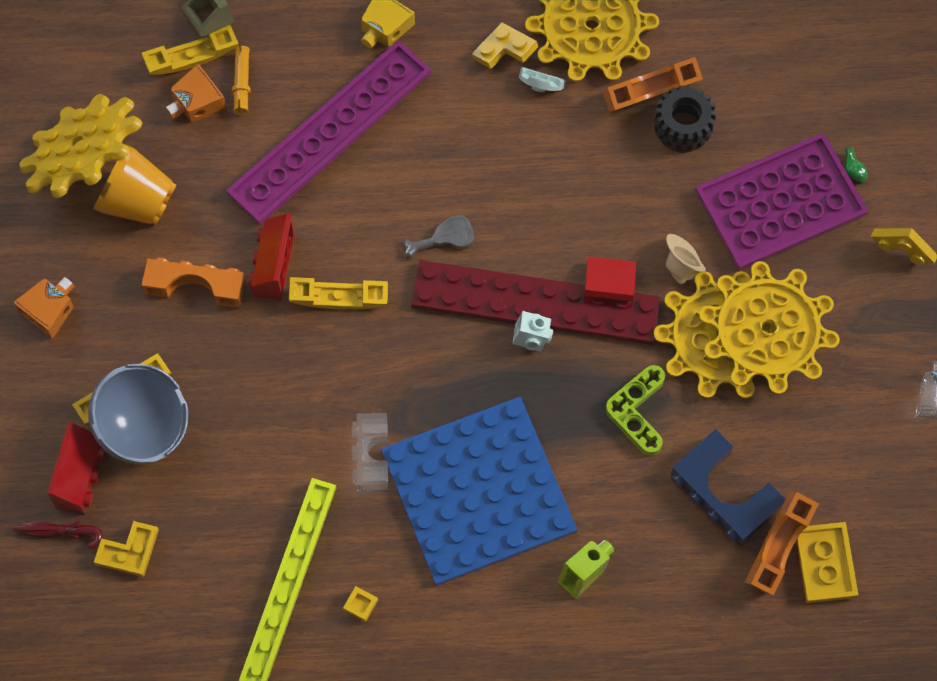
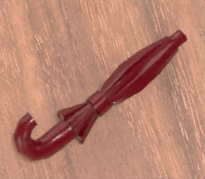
(75, 529)

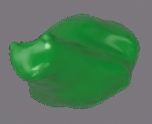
(853, 167)

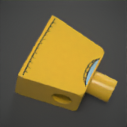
(385, 22)

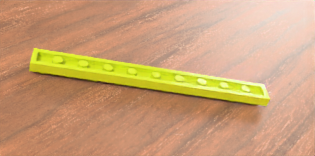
(288, 581)

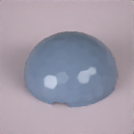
(138, 414)

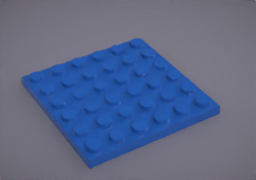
(478, 491)

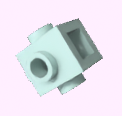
(532, 331)

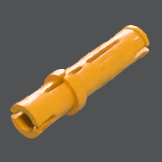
(241, 89)

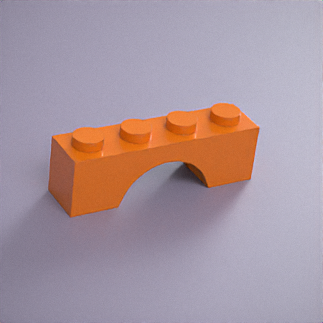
(652, 84)
(164, 277)
(787, 527)

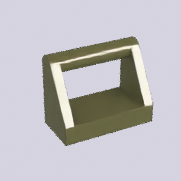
(218, 19)

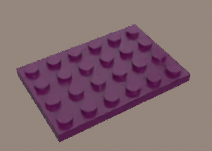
(781, 201)

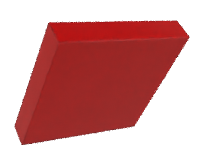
(610, 279)

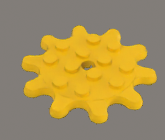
(585, 48)
(80, 145)
(773, 302)
(691, 335)

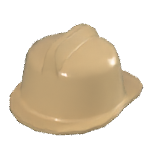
(682, 259)

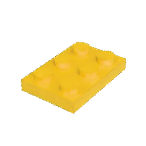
(826, 563)

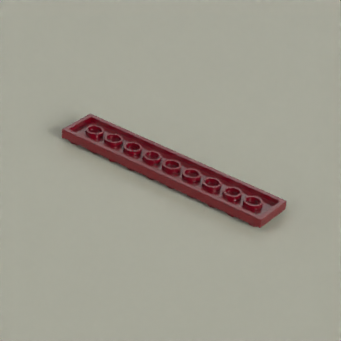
(506, 295)

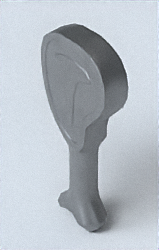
(452, 232)

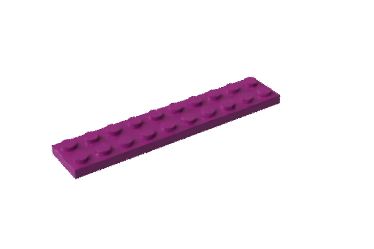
(328, 132)

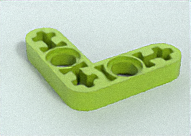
(629, 411)

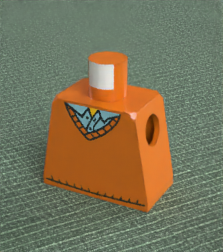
(195, 96)
(46, 305)

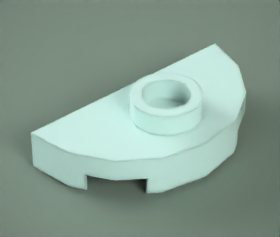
(541, 81)

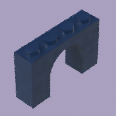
(737, 520)

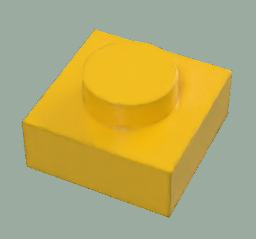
(360, 604)

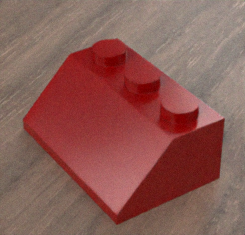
(272, 257)
(76, 470)

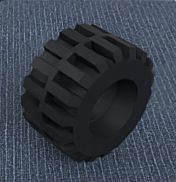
(690, 102)

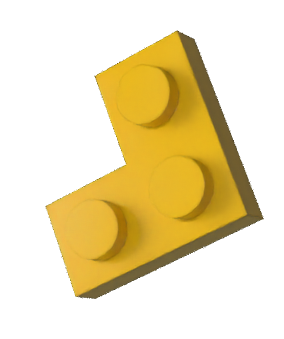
(504, 41)
(906, 240)
(133, 556)

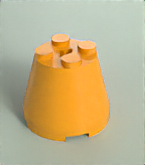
(135, 190)

